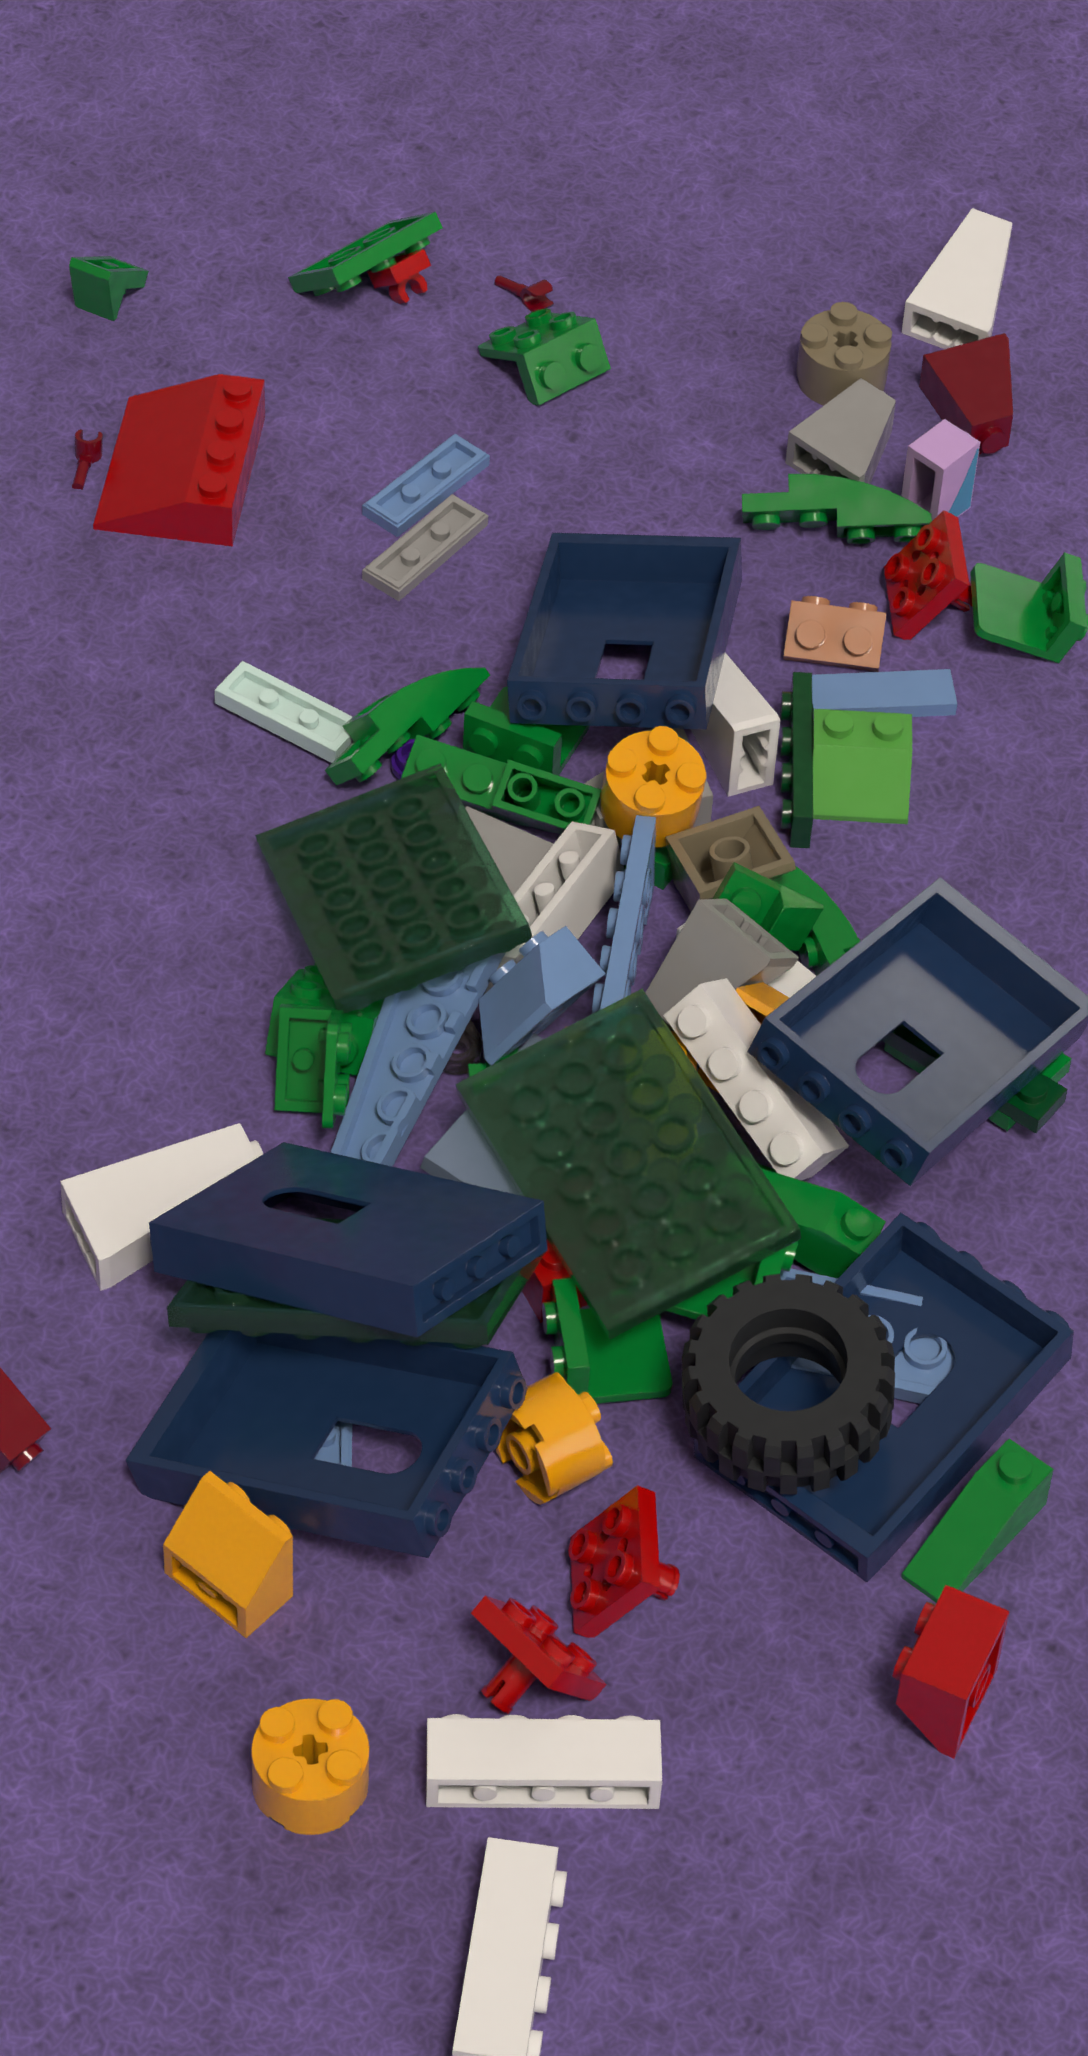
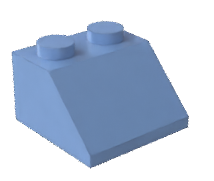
(534, 991)

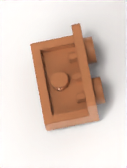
(835, 634)

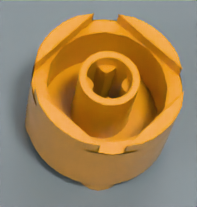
(653, 777)
(554, 1440)
(310, 1765)

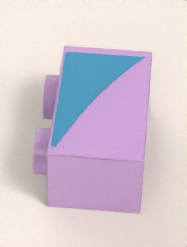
(941, 470)

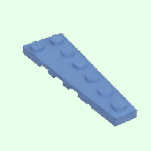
(625, 925)
(406, 1060)

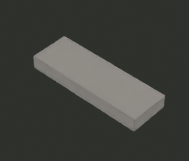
(425, 547)

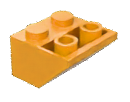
(231, 1555)

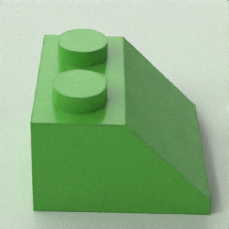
(861, 766)

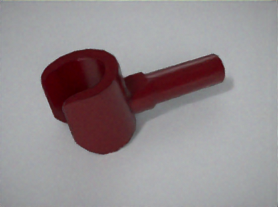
(532, 296)
(86, 454)

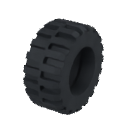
(799, 1322)

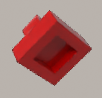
(403, 271)

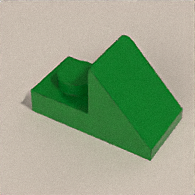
(102, 282)
(771, 905)

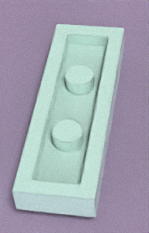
(285, 711)

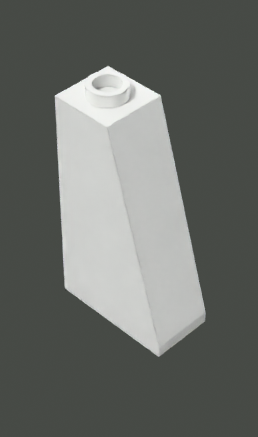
(962, 286)
(740, 734)
(115, 1203)

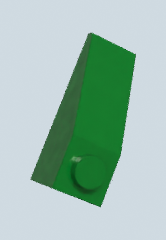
(830, 1223)
(981, 1521)

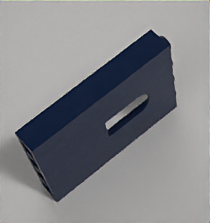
(631, 593)
(959, 988)
(395, 1264)
(1002, 1361)
(270, 1401)

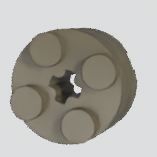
(839, 350)

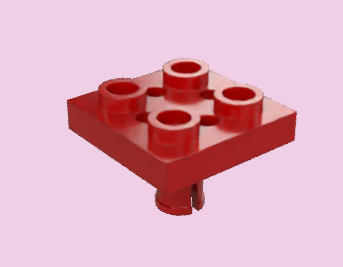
(927, 576)
(617, 1563)
(534, 1655)

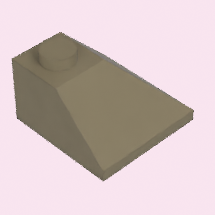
(706, 853)

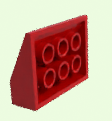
(184, 460)

